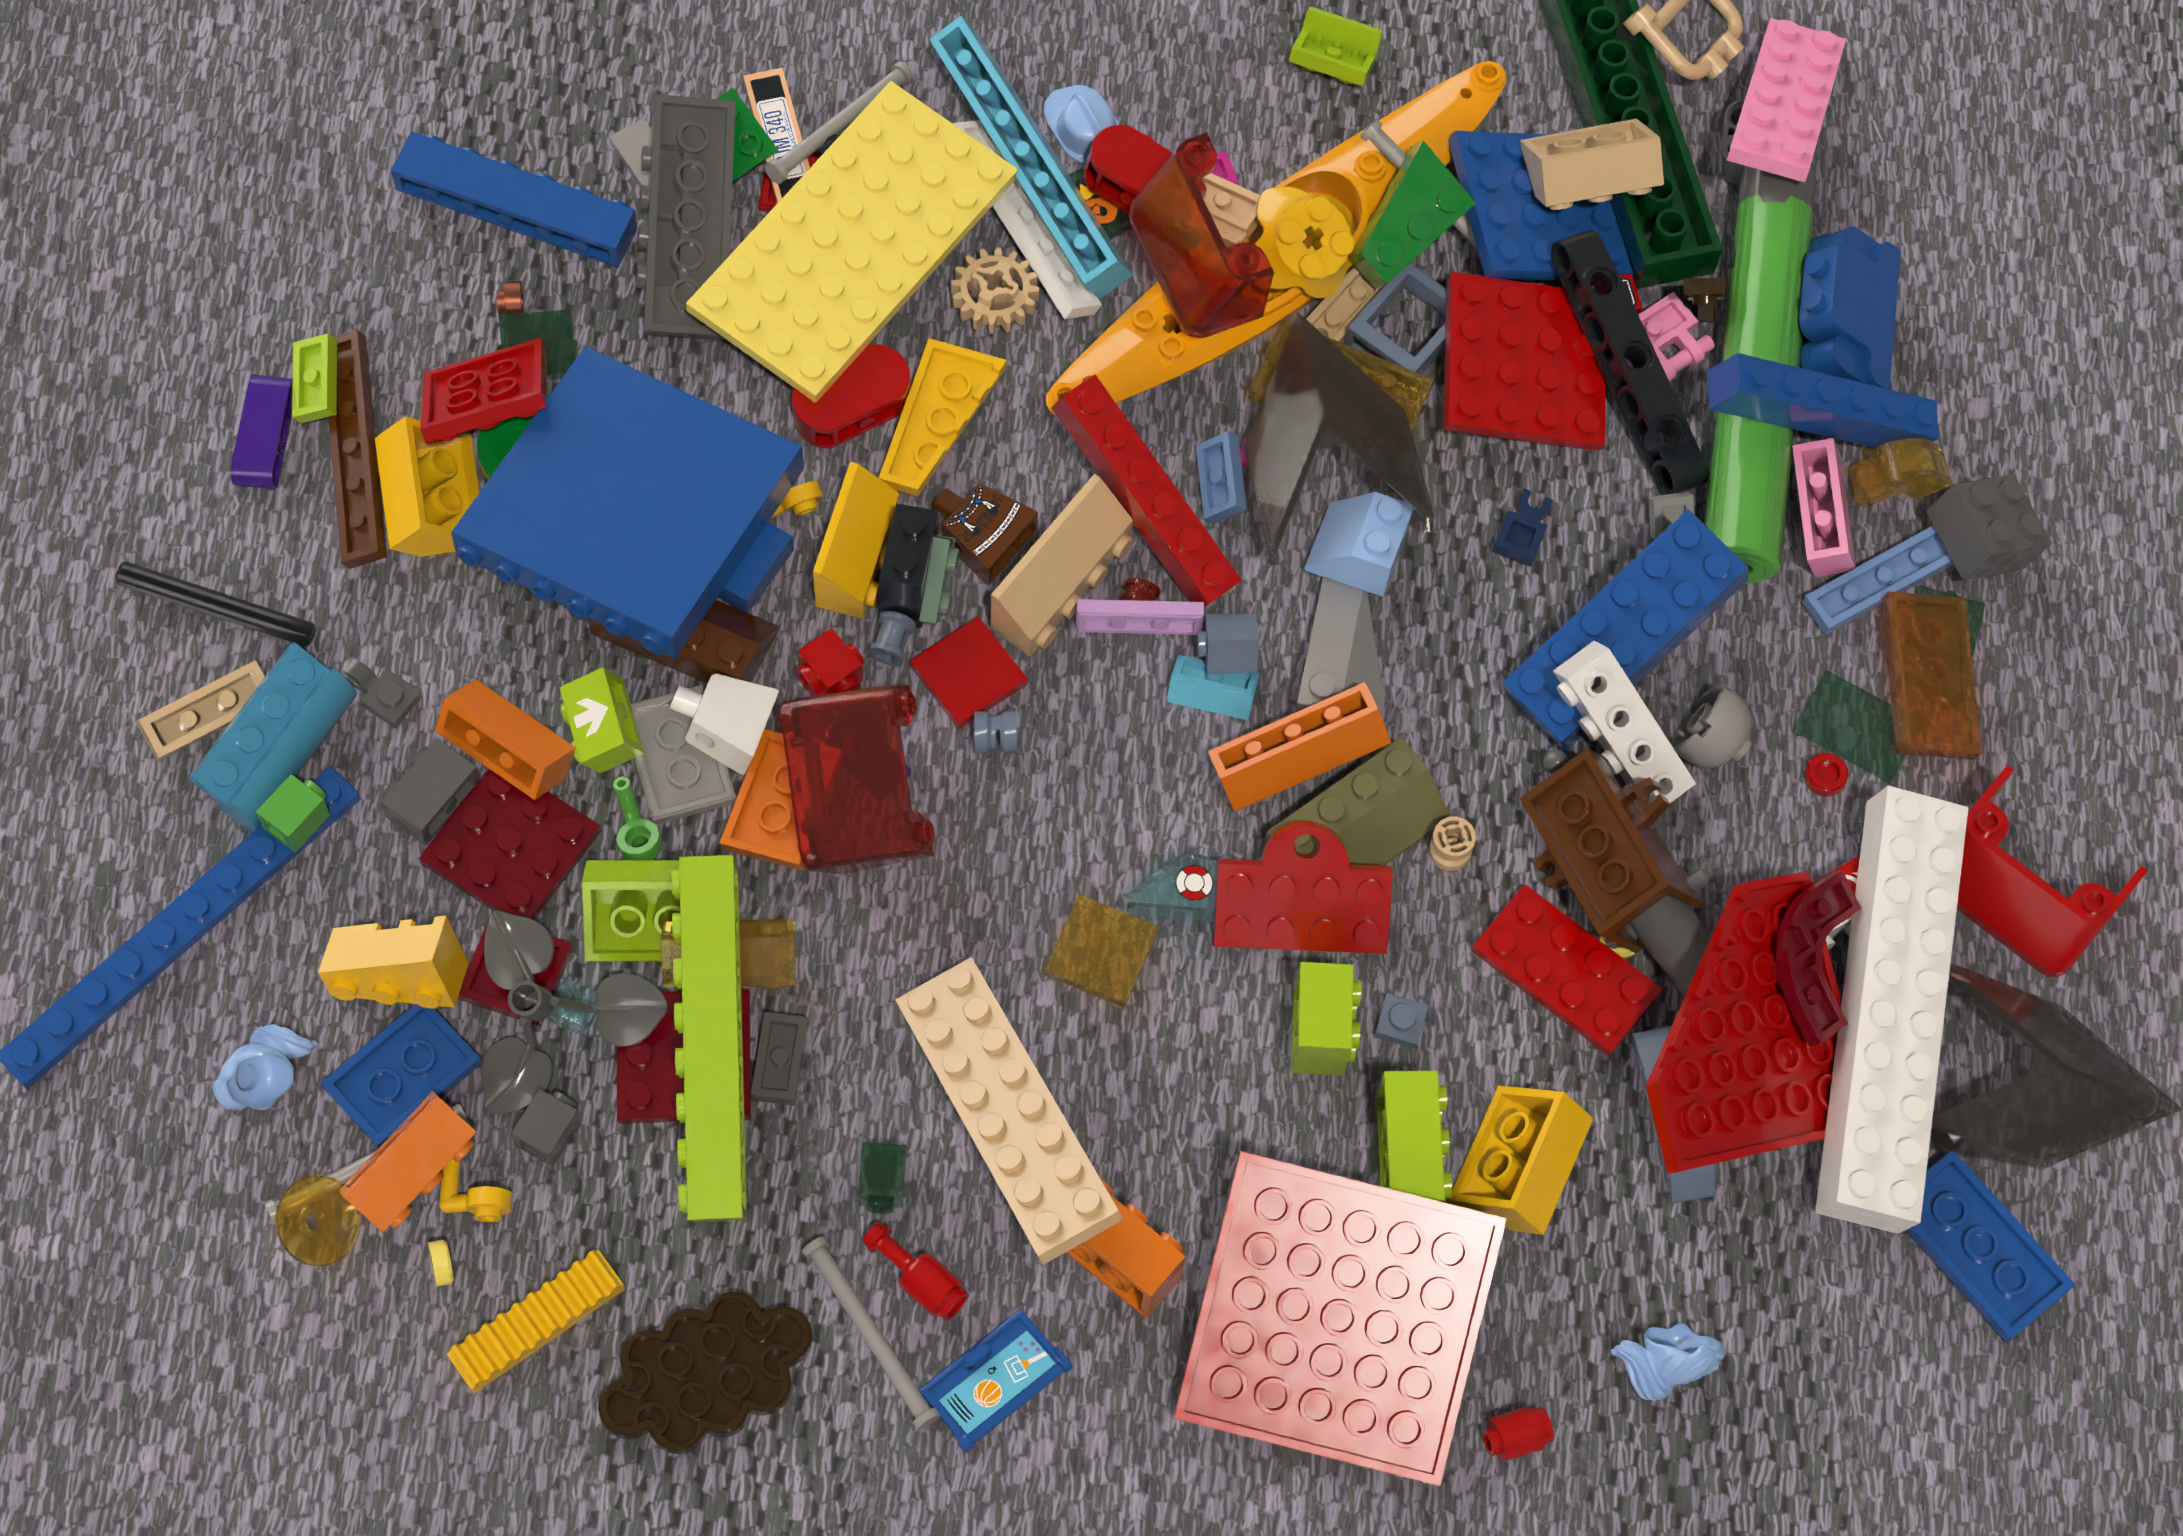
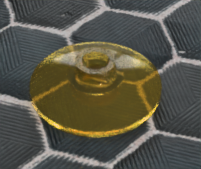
(335, 1219)

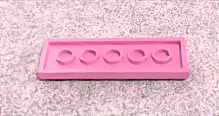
(1787, 100)

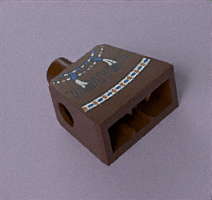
(986, 528)

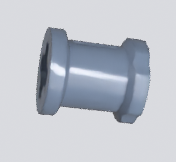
(891, 638)

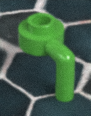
(636, 829)

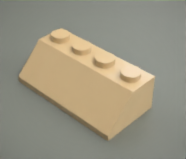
(1061, 568)

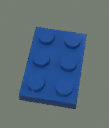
(399, 1071)

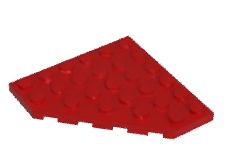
(1735, 1060)

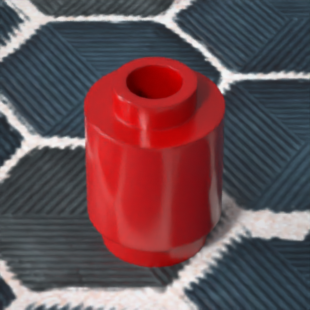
(1518, 1433)

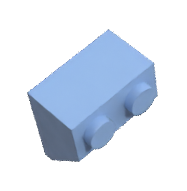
(1361, 541)

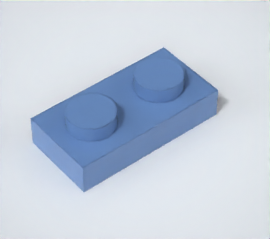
(1221, 477)

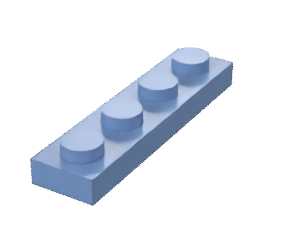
(1865, 585)

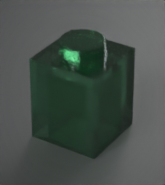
(882, 1177)

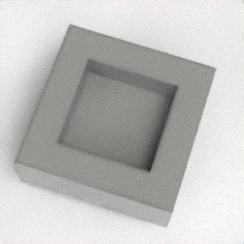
(1667, 509)

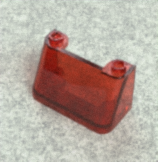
(1200, 277)
(853, 780)

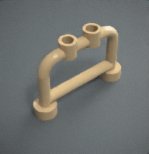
(1712, 61)

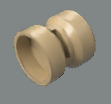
(1449, 853)

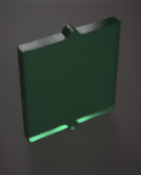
(553, 327)

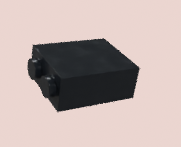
(907, 560)

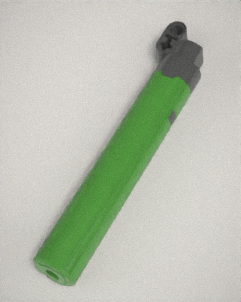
(1761, 321)

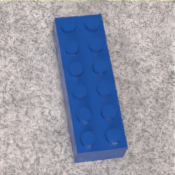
(1636, 616)

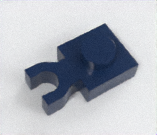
(1523, 532)

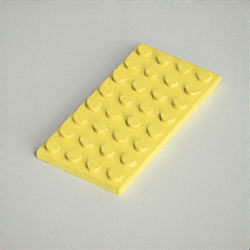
(852, 241)

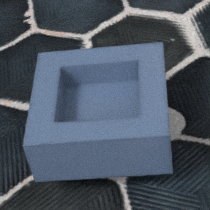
(1401, 1021)

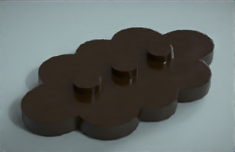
(705, 1372)

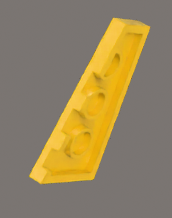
(938, 408)

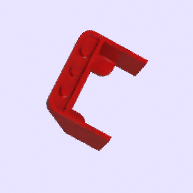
(2020, 905)

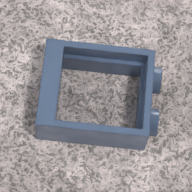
(1369, 340)

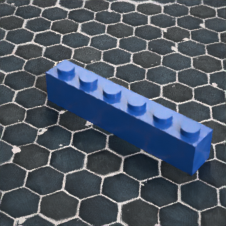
(515, 198)
(1818, 402)

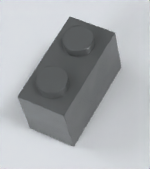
(429, 790)

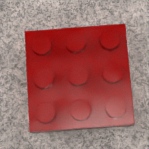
(484, 391)

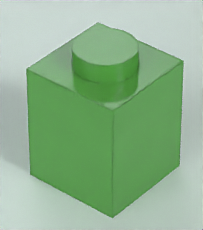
(294, 812)

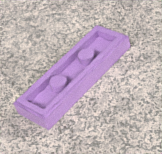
(1139, 616)

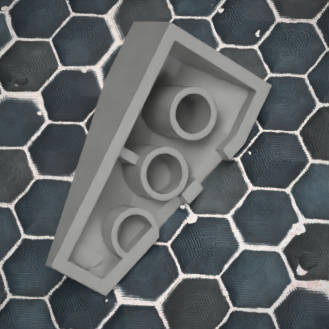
(1340, 647)

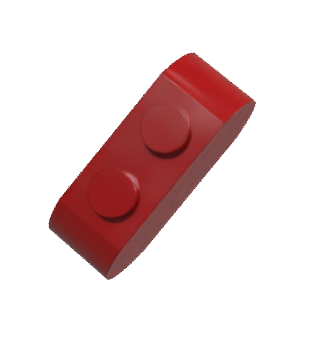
(1122, 164)
(858, 401)

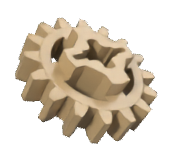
(997, 294)

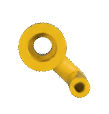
(801, 499)
(485, 1201)

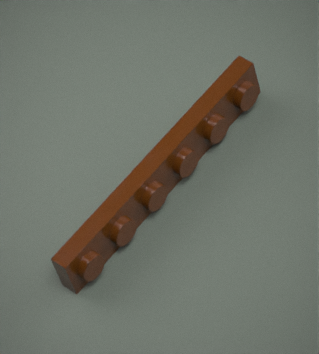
(356, 457)

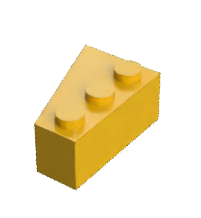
(395, 964)

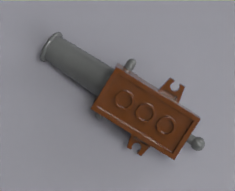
(1617, 862)

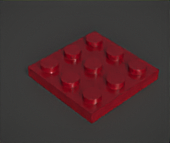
(509, 846)
(648, 1071)

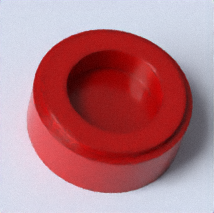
(1826, 774)

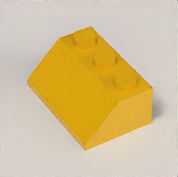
(424, 487)
(855, 544)
(1522, 1157)

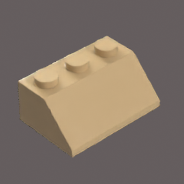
(1593, 163)

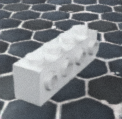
(1621, 722)

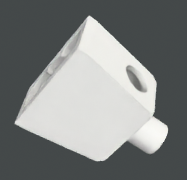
(726, 718)

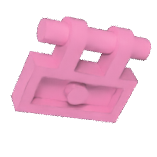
(1669, 324)

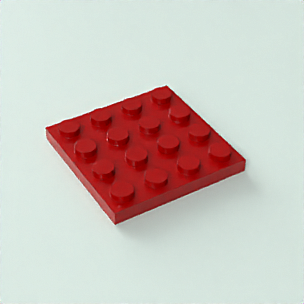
(1520, 365)

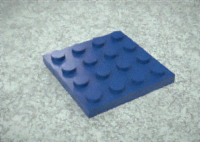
(1510, 222)

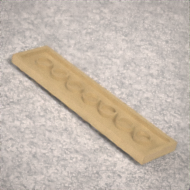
(1008, 1111)

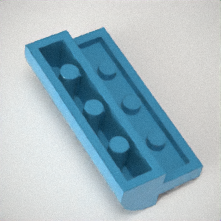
(273, 734)

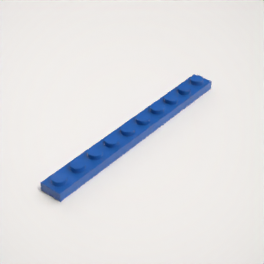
(161, 943)

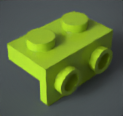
(1336, 46)

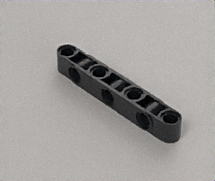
(1640, 391)

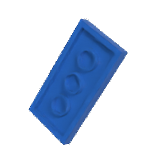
(1985, 1249)

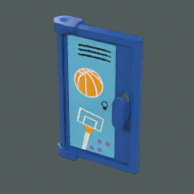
(999, 1384)

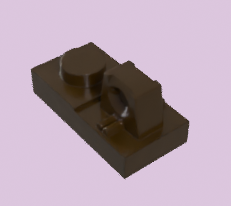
(1705, 294)

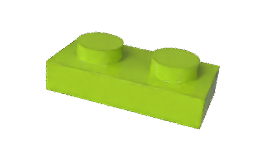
(314, 378)

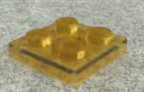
(1101, 951)

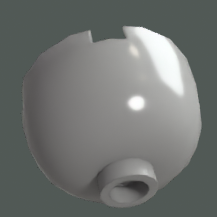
(1715, 730)

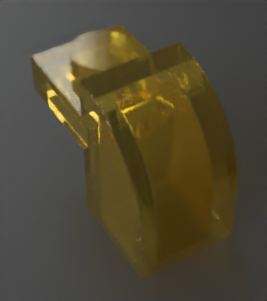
(1903, 466)

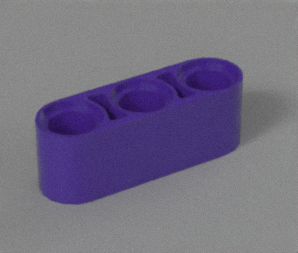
(262, 432)

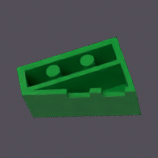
(1412, 215)

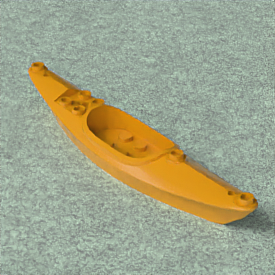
(1146, 341)

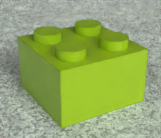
(1323, 1018)

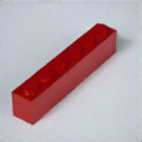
(1145, 492)

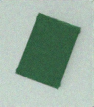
(1851, 726)

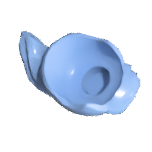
(260, 1070)
(1668, 1359)

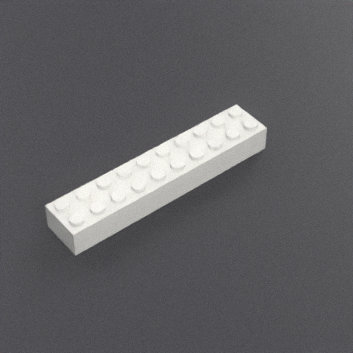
(1893, 1011)

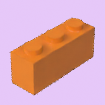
(505, 739)
(409, 1163)

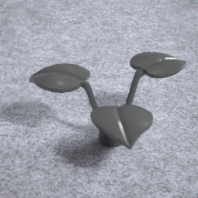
(514, 953)

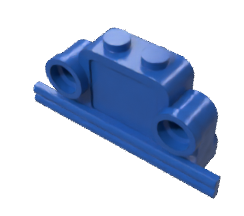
(1850, 306)

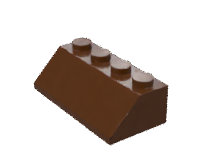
(722, 644)

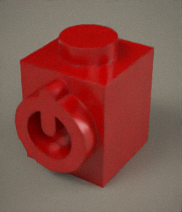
(829, 665)

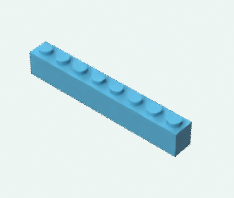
(1029, 151)

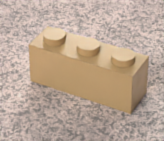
(199, 712)

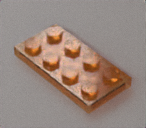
(1931, 675)

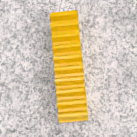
(535, 1321)

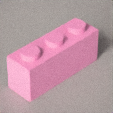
(1824, 507)

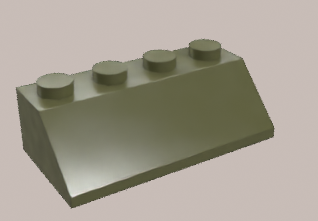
(1375, 807)

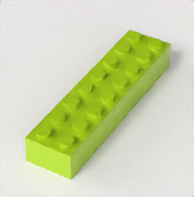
(711, 1039)

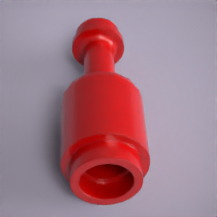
(922, 1277)

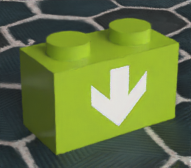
(601, 720)

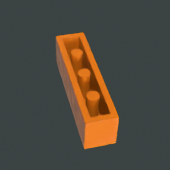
(1299, 747)

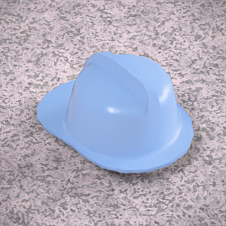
(1076, 118)

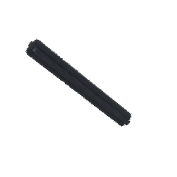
(215, 603)

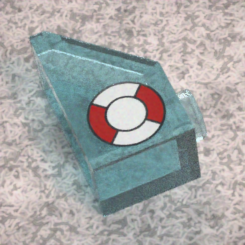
(1177, 891)

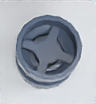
(985, 731)

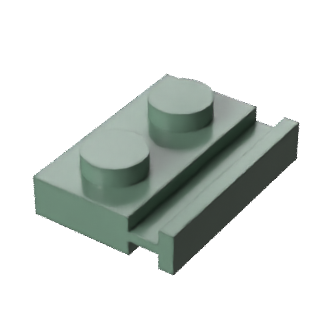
(936, 596)

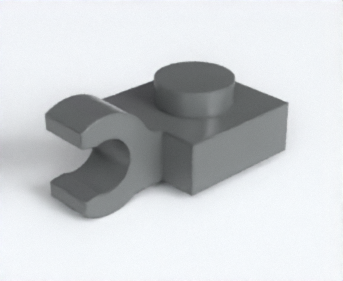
(385, 696)

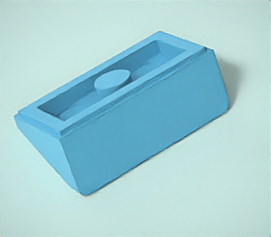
(1213, 692)

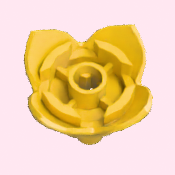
(1286, 219)

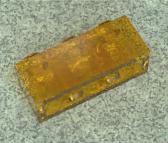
(765, 953)

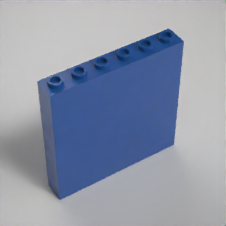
(628, 502)

